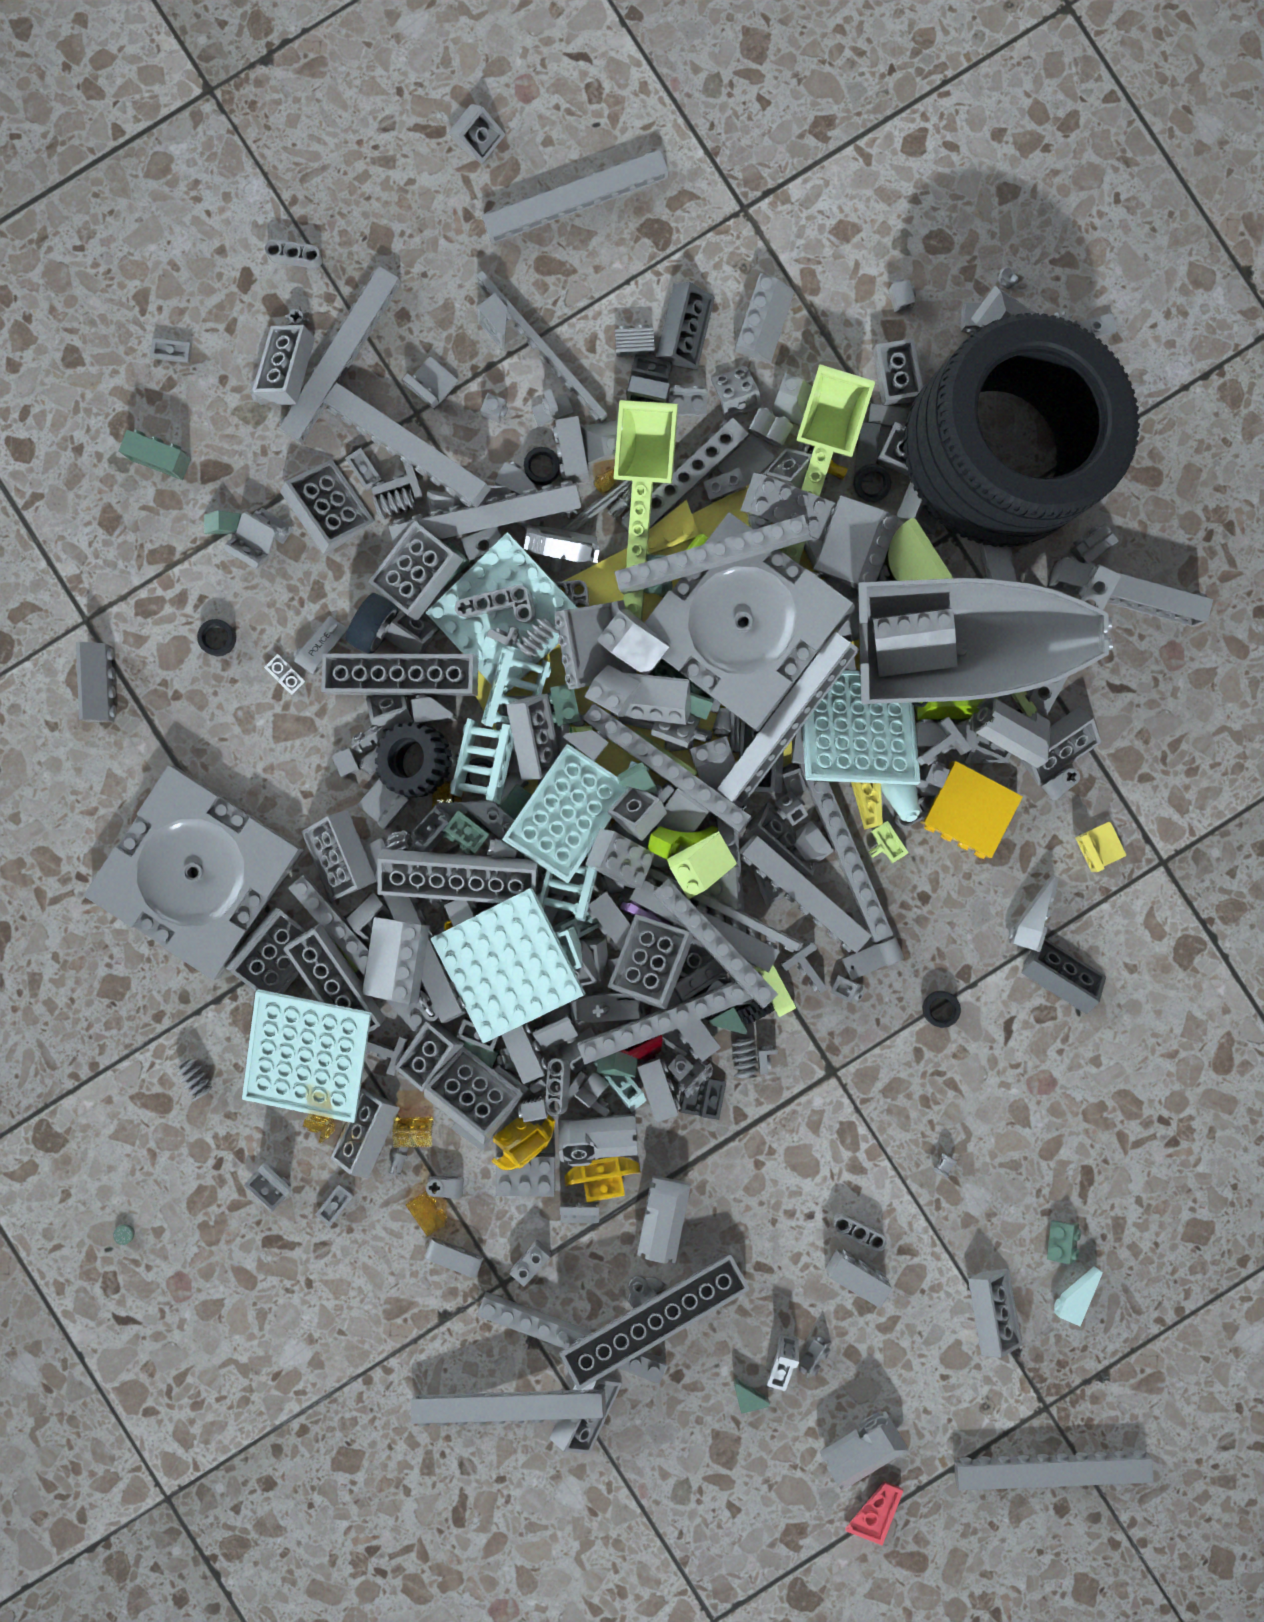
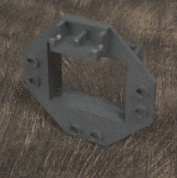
(429, 830)

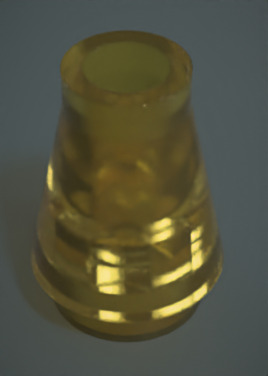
(605, 481)

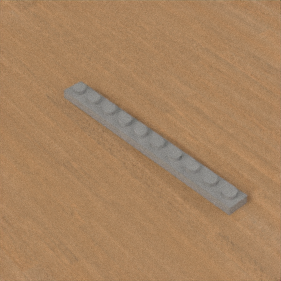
(546, 353)
(737, 916)

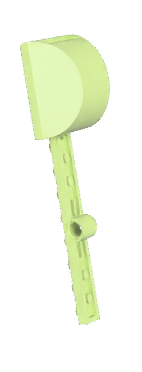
(830, 425)
(643, 456)
(915, 558)

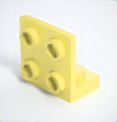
(1100, 846)

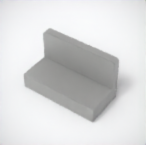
(572, 1053)

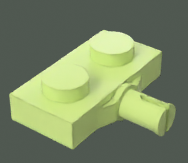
(887, 843)

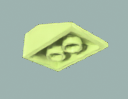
(701, 864)

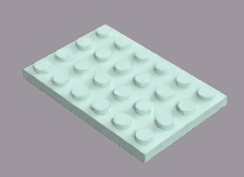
(565, 813)

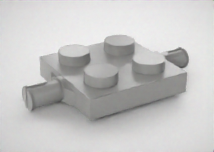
(679, 733)

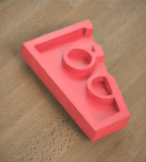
(877, 1514)

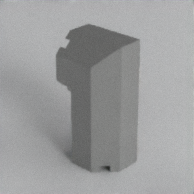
(998, 305)
(1015, 732)
(596, 1138)
(663, 1219)
(864, 1450)

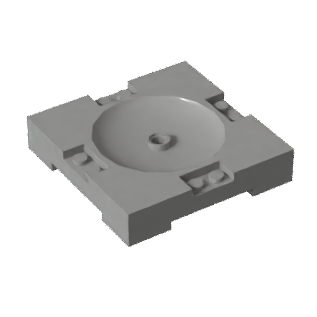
(755, 664)
(152, 882)

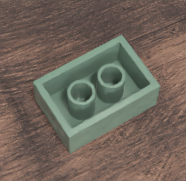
(155, 454)

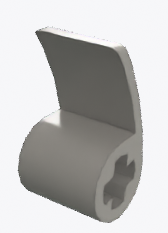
(592, 1089)

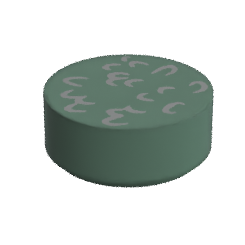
(123, 1234)

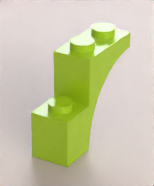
(669, 842)

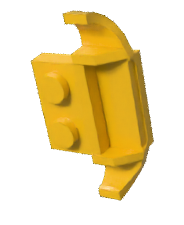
(522, 1142)
(602, 1177)

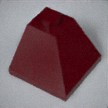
(645, 1050)

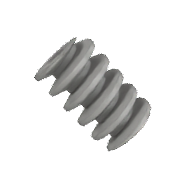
(394, 503)
(537, 637)
(744, 1058)
(193, 1079)

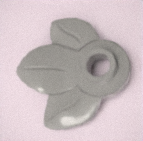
(645, 1292)

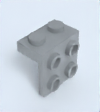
(252, 540)
(268, 1187)

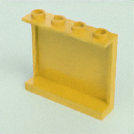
(972, 810)

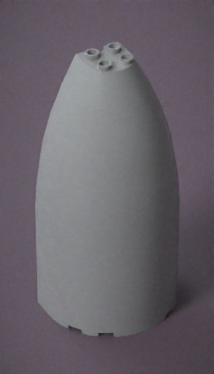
(1012, 631)

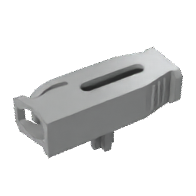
(561, 545)
(606, 1007)

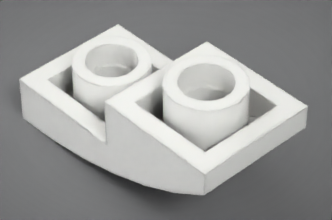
(284, 674)

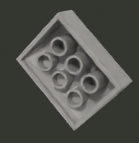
(326, 506)
(855, 542)
(415, 570)
(915, 642)
(338, 855)
(261, 958)
(395, 960)
(651, 961)
(472, 1095)

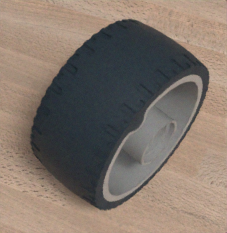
(371, 623)

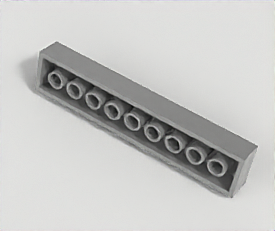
(654, 1321)

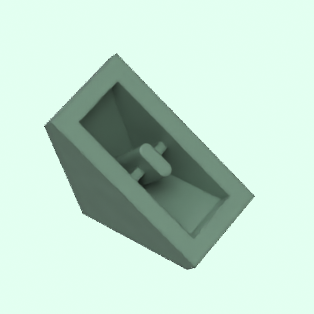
(221, 522)
(638, 778)
(728, 1020)
(618, 1064)
(749, 1398)

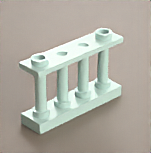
(502, 678)
(497, 772)
(584, 890)

